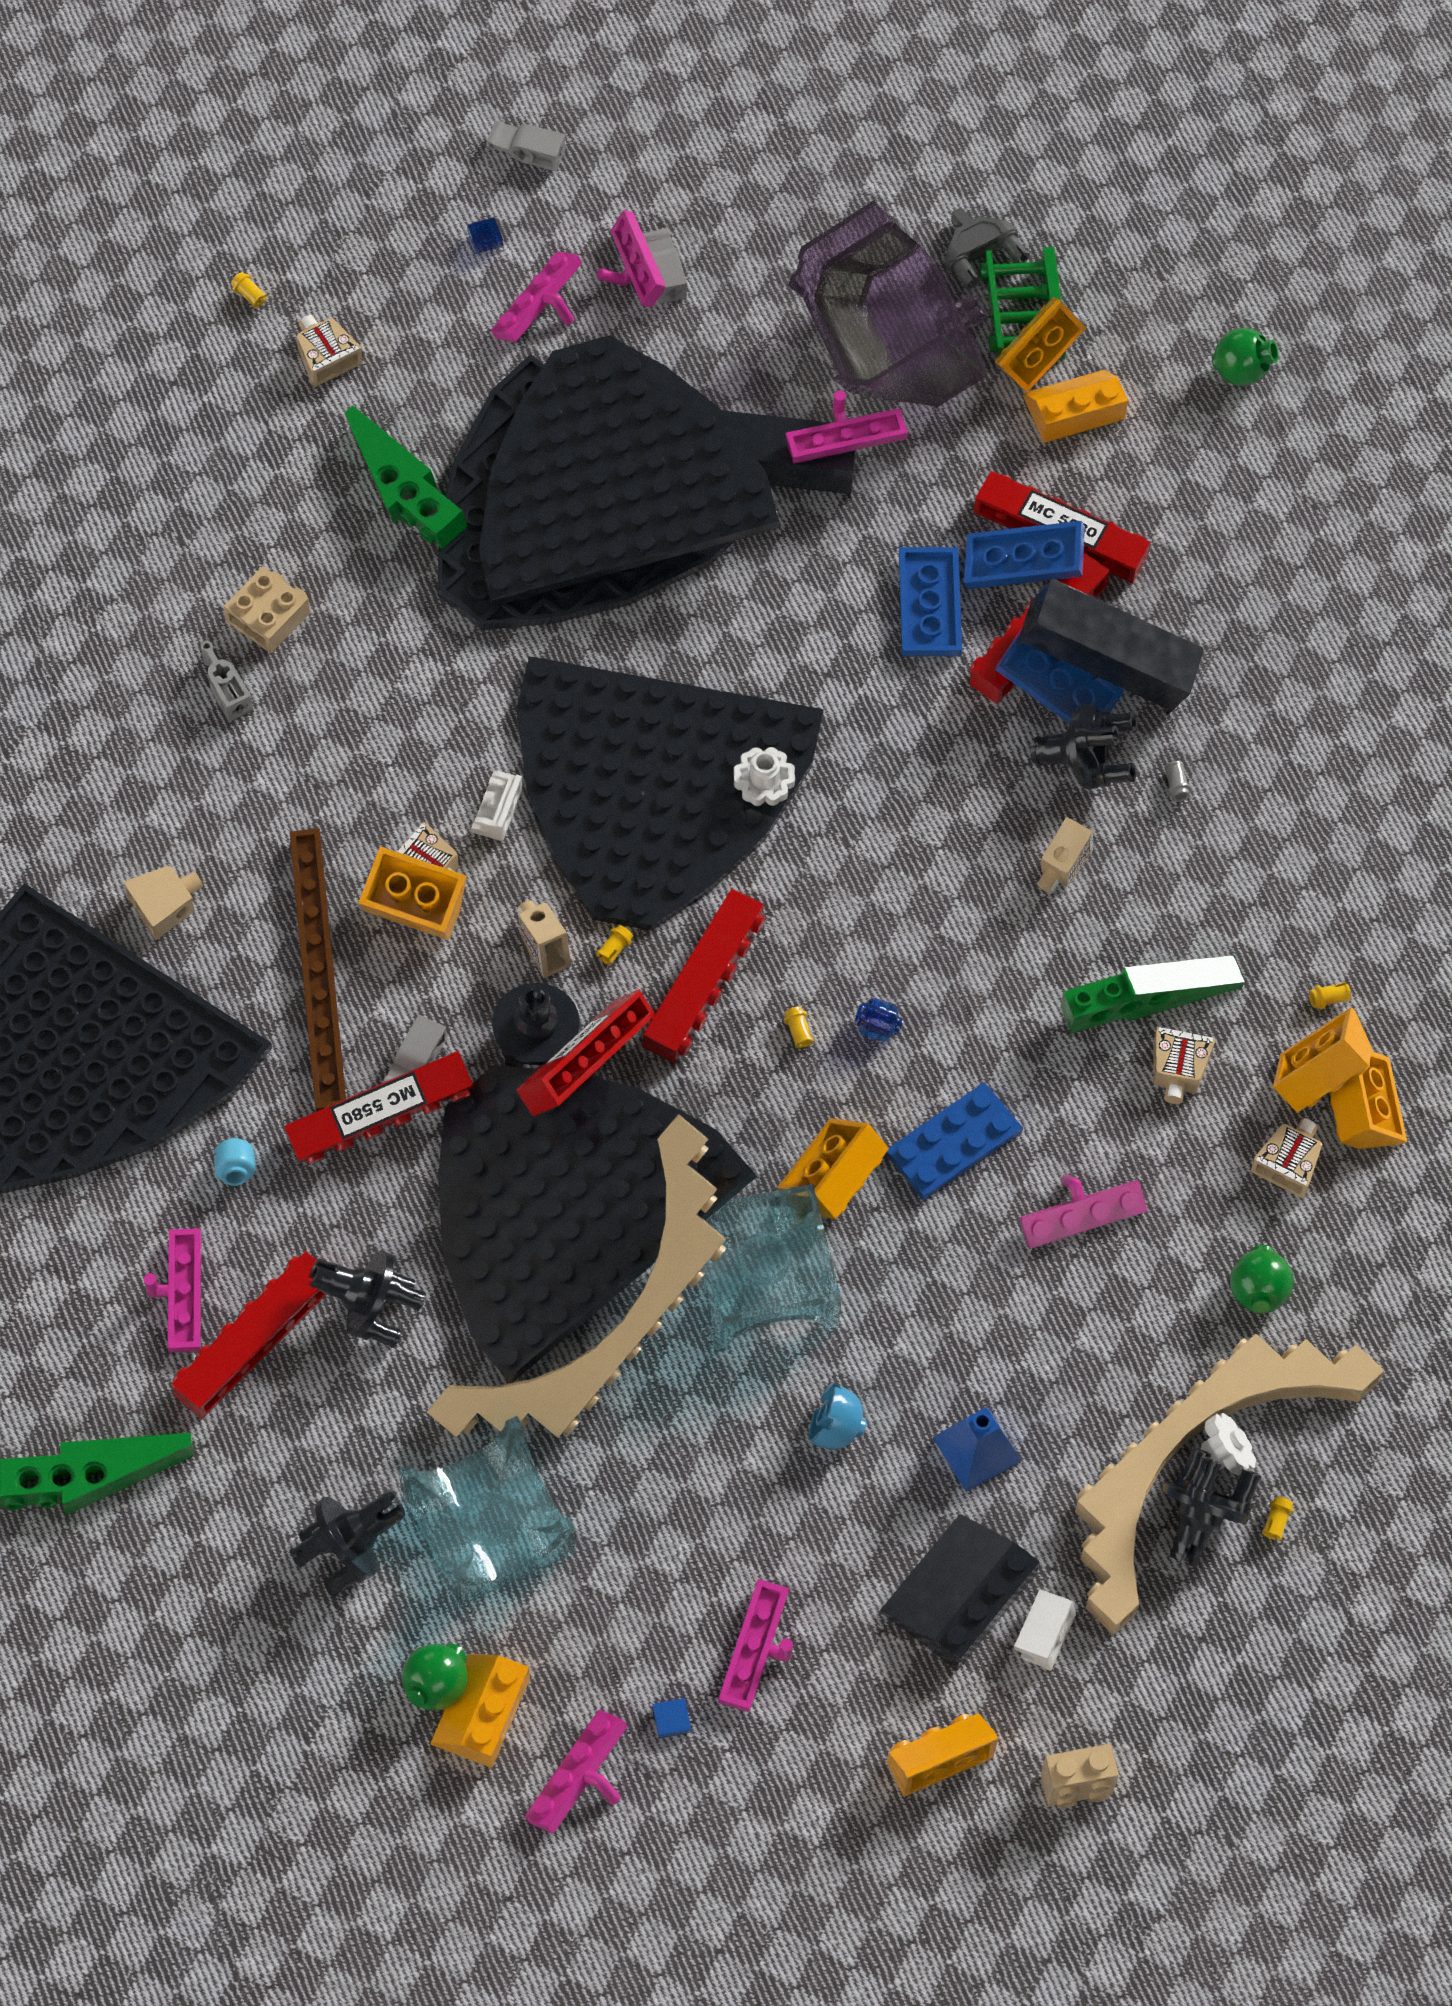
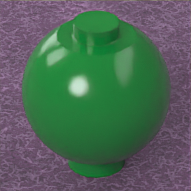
(1244, 356)
(1261, 1280)
(435, 1676)

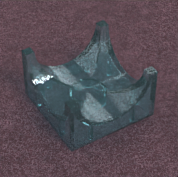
(771, 1266)
(487, 1517)

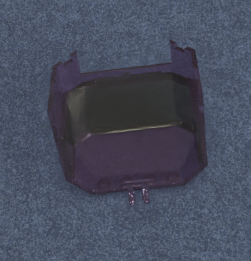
(888, 312)

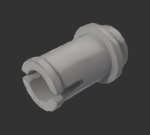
(1178, 785)

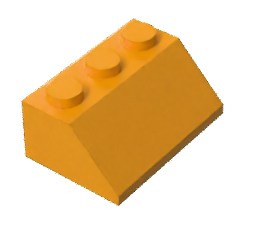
(1040, 344)
(1077, 405)
(413, 893)
(1323, 1061)
(1369, 1108)
(837, 1164)
(484, 1713)
(941, 1753)

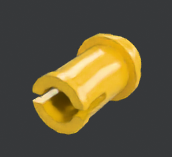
(243, 285)
(615, 944)
(1329, 995)
(796, 1019)
(1277, 1518)

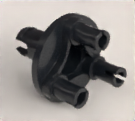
(1086, 747)
(534, 1023)
(366, 1292)
(1203, 1508)
(349, 1536)

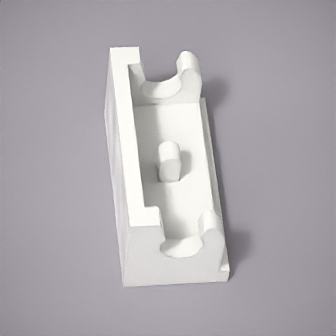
(498, 805)
(1045, 1629)

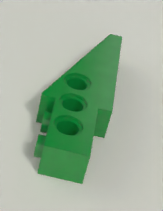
(411, 478)
(1148, 991)
(116, 1459)

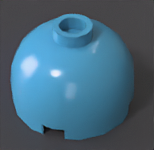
(837, 1419)

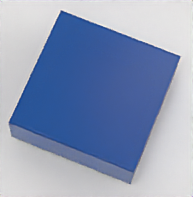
(671, 1718)

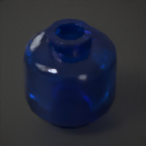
(878, 1019)

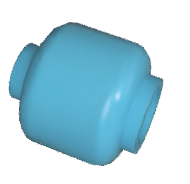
(234, 1161)

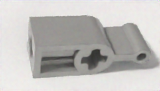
(528, 144)
(668, 263)
(226, 684)
(419, 1047)

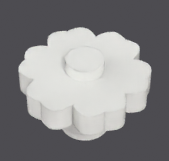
(764, 776)
(1228, 1444)

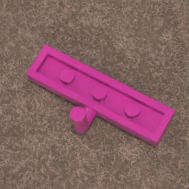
(638, 261)
(537, 295)
(845, 433)
(1082, 1212)
(182, 1290)
(756, 1646)
(577, 1772)

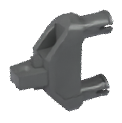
(972, 240)

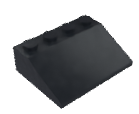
(961, 1590)

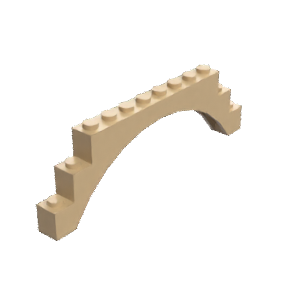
(1244, 1380)
(562, 1393)

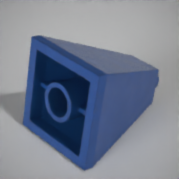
(977, 1449)

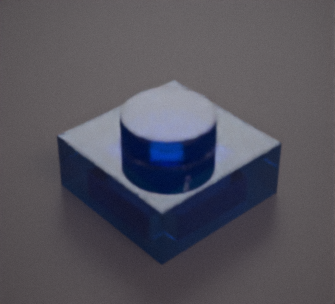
(485, 235)

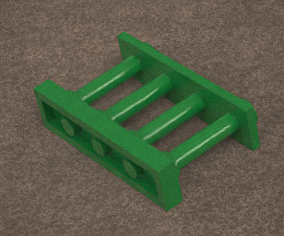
(1046, 291)

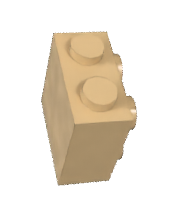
(267, 609)
(1079, 1776)

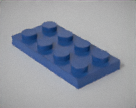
(1024, 555)
(930, 601)
(1054, 684)
(954, 1141)

